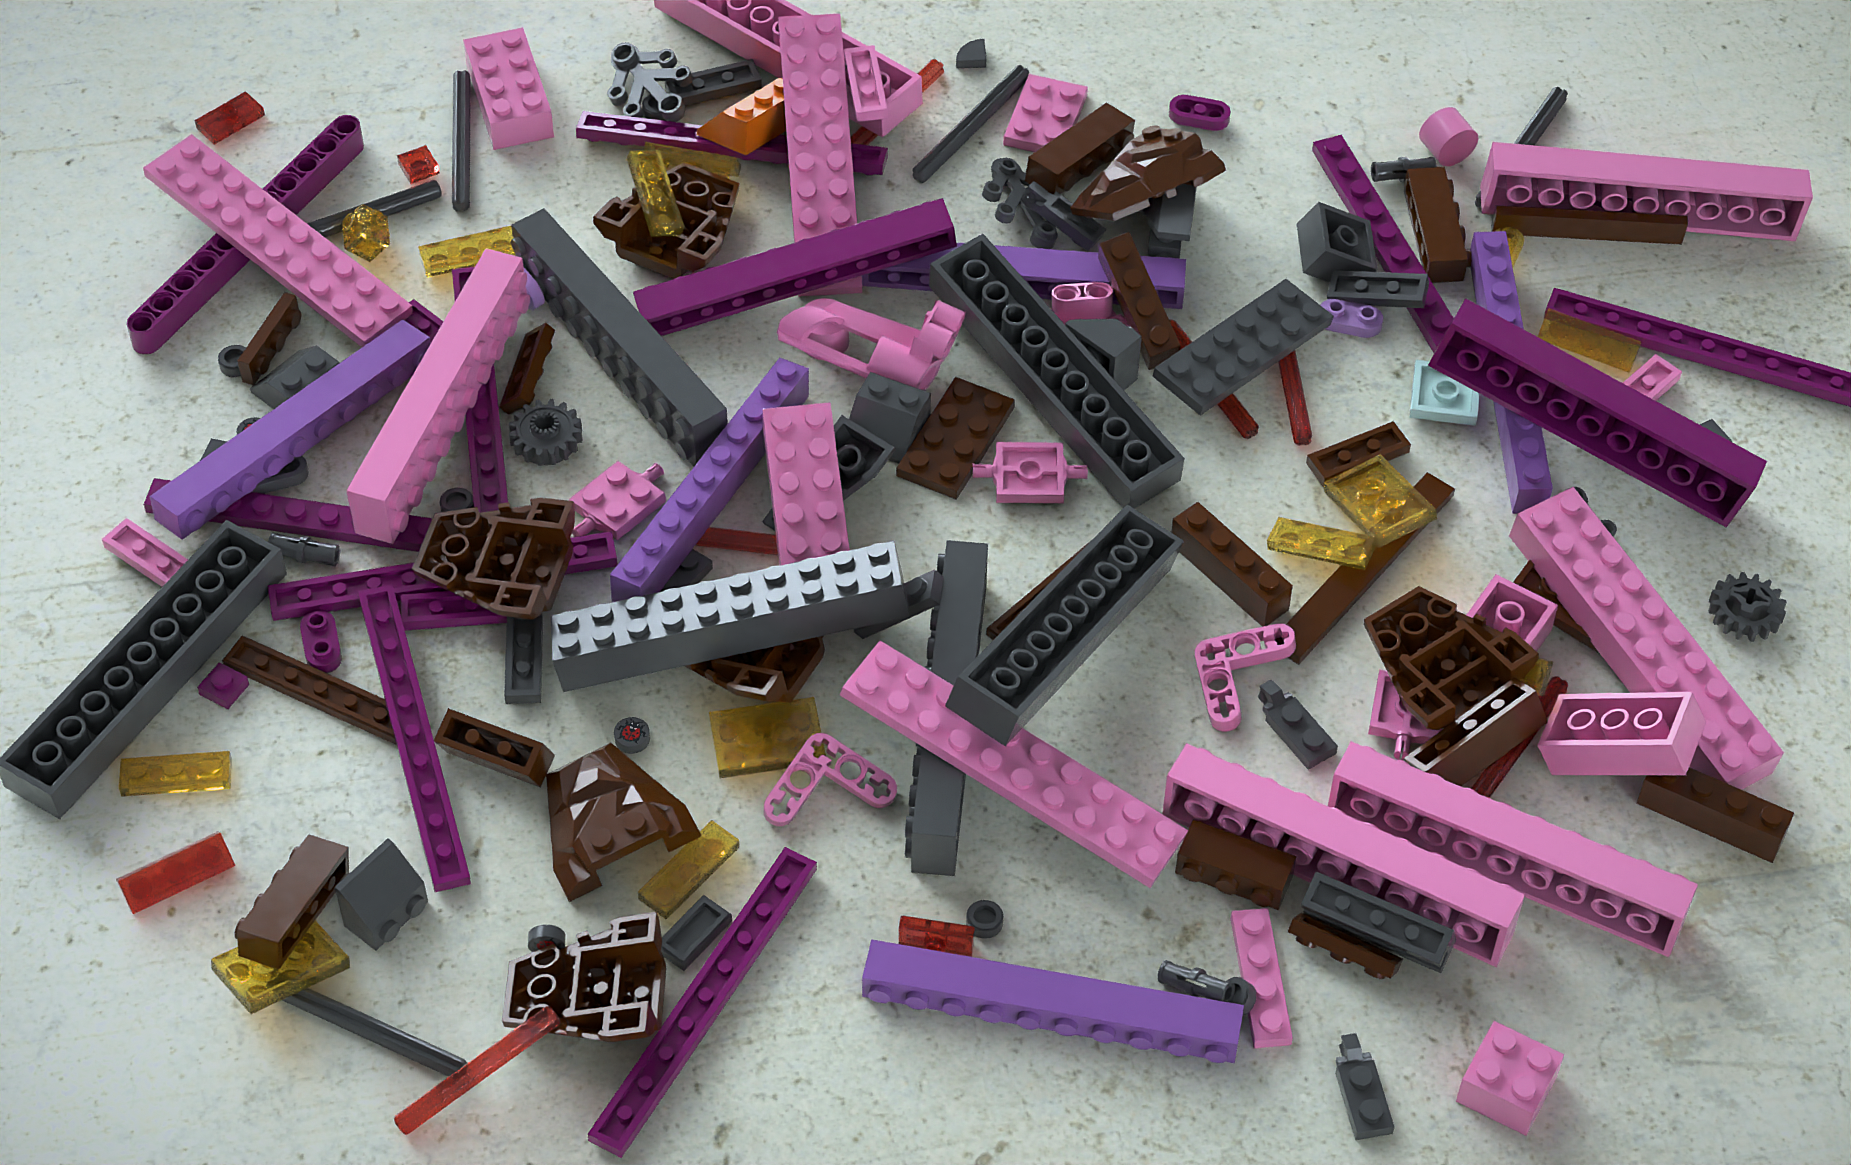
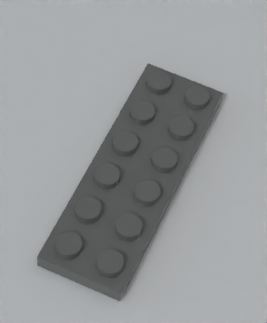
(1242, 346)

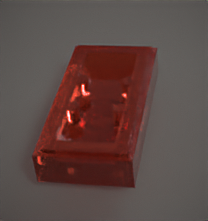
(229, 117)
(936, 935)

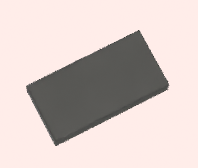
(694, 932)

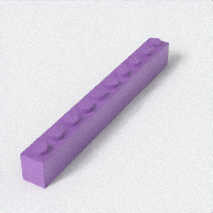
(1043, 271)
(289, 430)
(1519, 438)
(707, 487)
(1052, 1001)

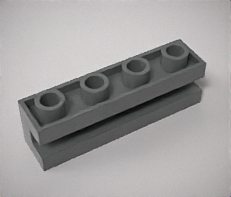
(1379, 922)

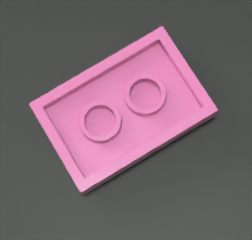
(1044, 112)

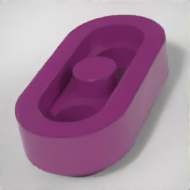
(1199, 112)
(321, 638)

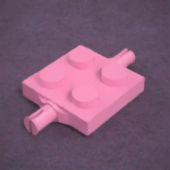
(1029, 472)
(618, 500)
(1393, 720)

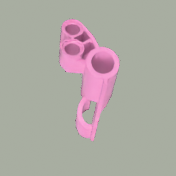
(900, 351)

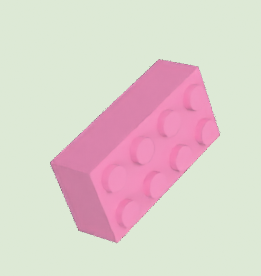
(508, 88)
(1622, 734)

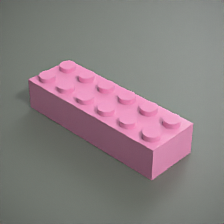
(804, 482)

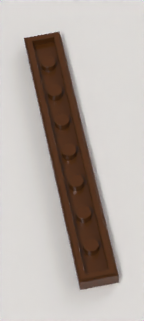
(1349, 583)

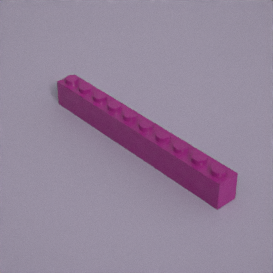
(797, 268)

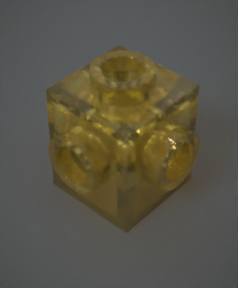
(366, 232)

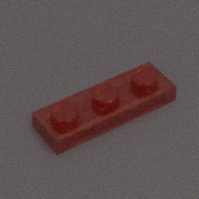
(175, 872)

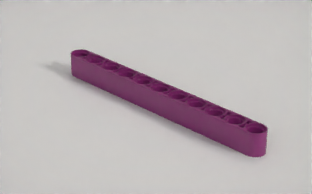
(219, 260)

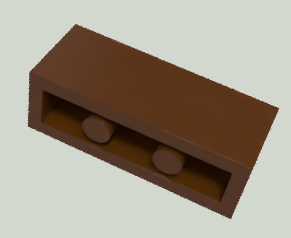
(494, 747)
(1235, 865)

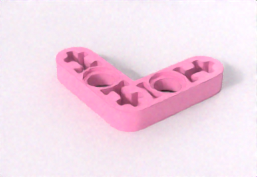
(1222, 665)
(817, 768)

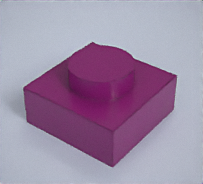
(223, 685)

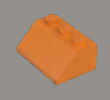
(750, 121)

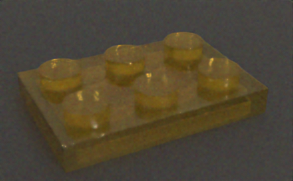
(1379, 500)
(763, 736)
(260, 985)

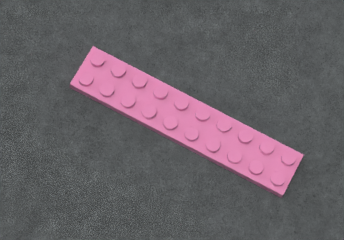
(818, 131)
(278, 241)
(1022, 771)

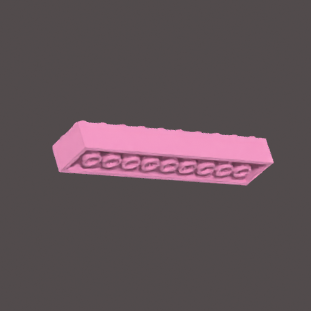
(752, 32)
(1712, 194)
(438, 397)
(1640, 632)
(1344, 849)
(1515, 849)

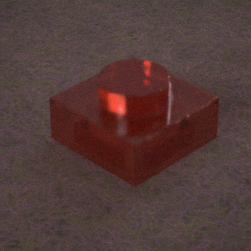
(418, 164)

